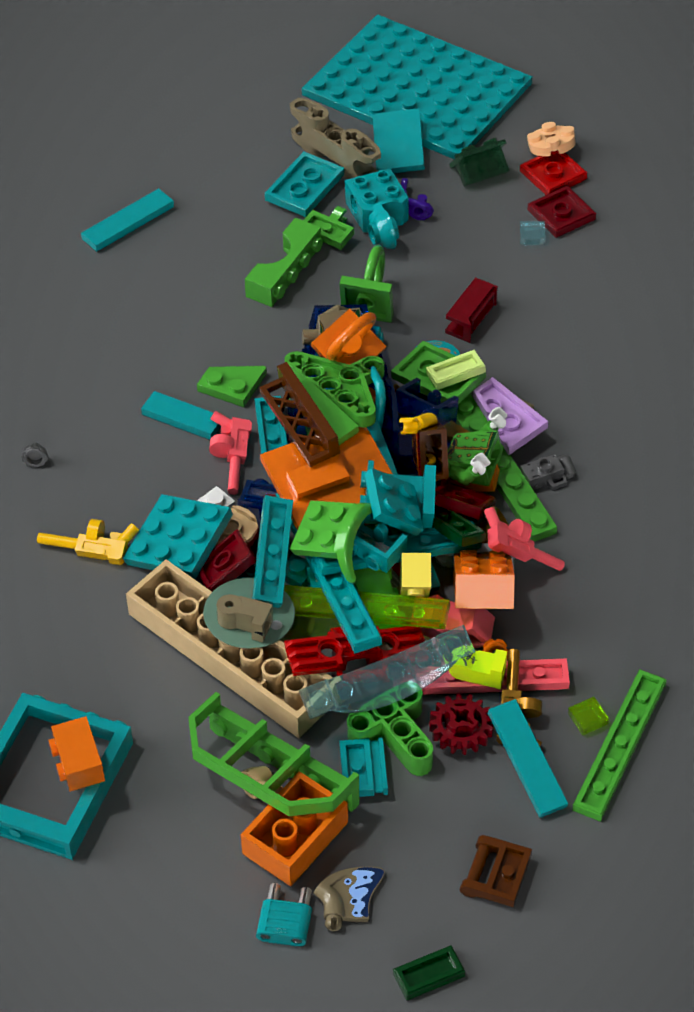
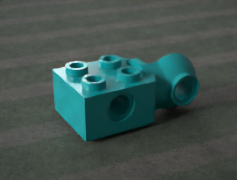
(378, 205)

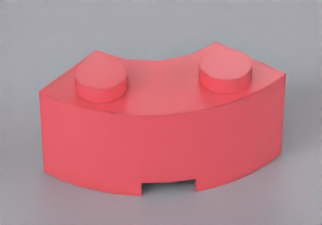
(477, 622)

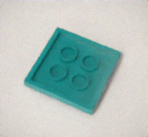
(180, 532)

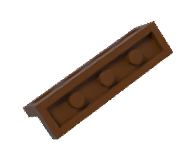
(306, 407)

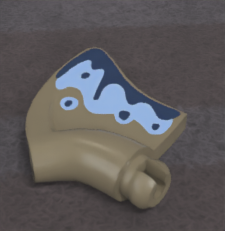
(348, 895)

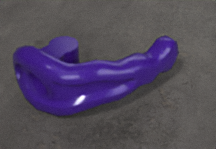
(418, 208)

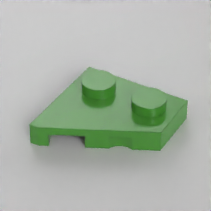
(232, 383)

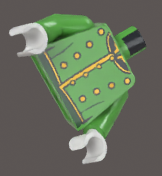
(476, 453)

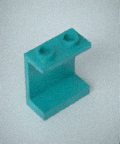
(424, 488)

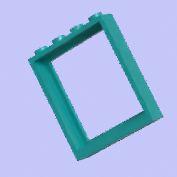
(42, 832)

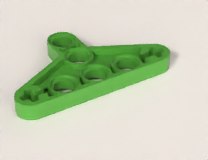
(333, 375)

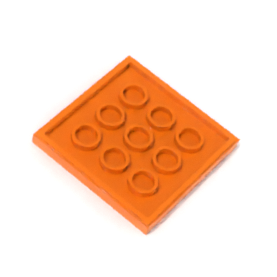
(354, 455)

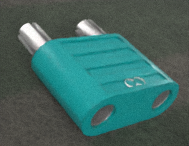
(284, 920)

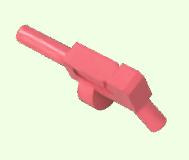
(231, 445)
(516, 540)

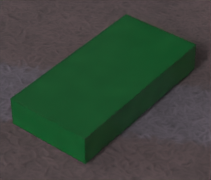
(428, 972)

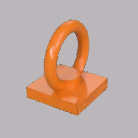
(349, 339)

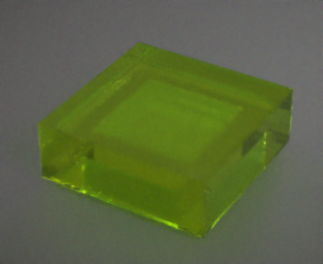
(588, 715)

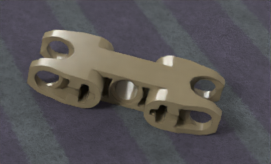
(324, 138)

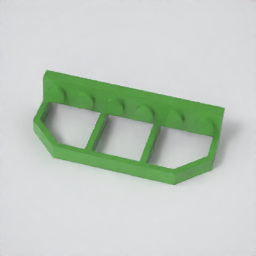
(270, 751)

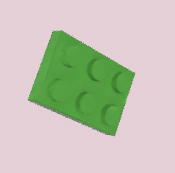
(415, 366)

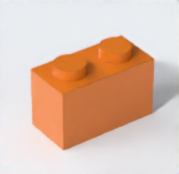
(77, 754)

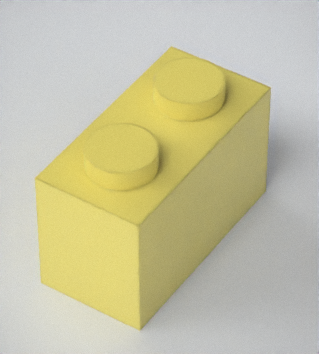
(415, 574)

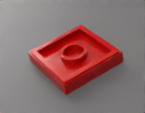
(553, 172)

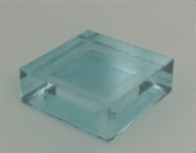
(532, 232)

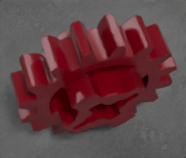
(461, 724)

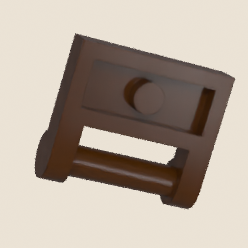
(505, 874)

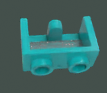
(377, 548)

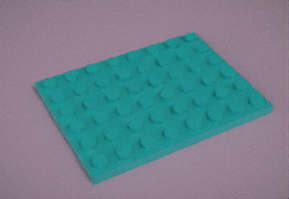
(405, 69)

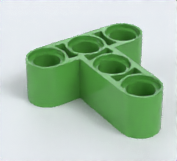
(397, 722)

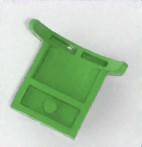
(330, 532)

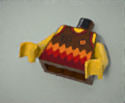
(428, 443)

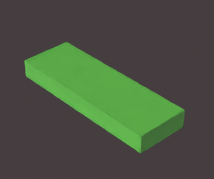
(338, 420)

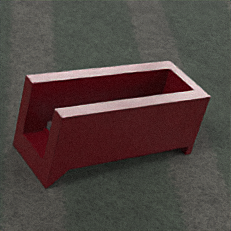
(471, 309)

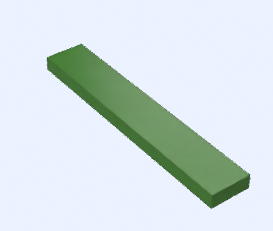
(619, 745)

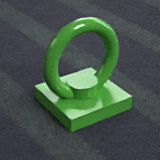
(371, 289)

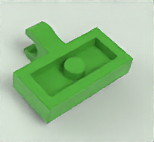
(333, 228)

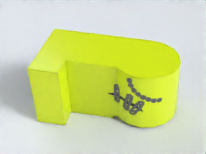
(482, 668)

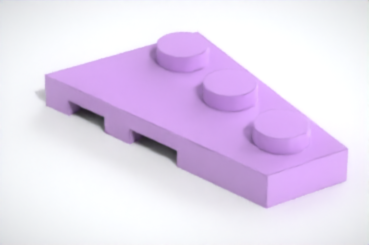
(521, 421)

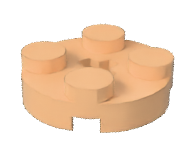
(551, 139)

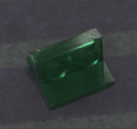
(481, 162)

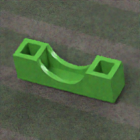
(269, 281)

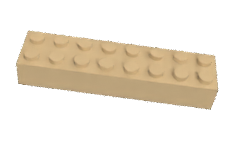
(173, 609)

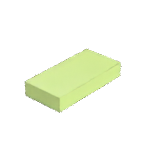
(455, 369)

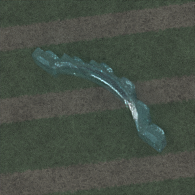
(389, 678)

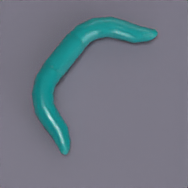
(380, 392)

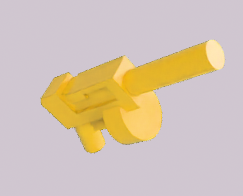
(93, 543)

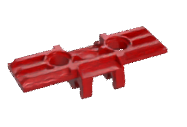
(306, 654)

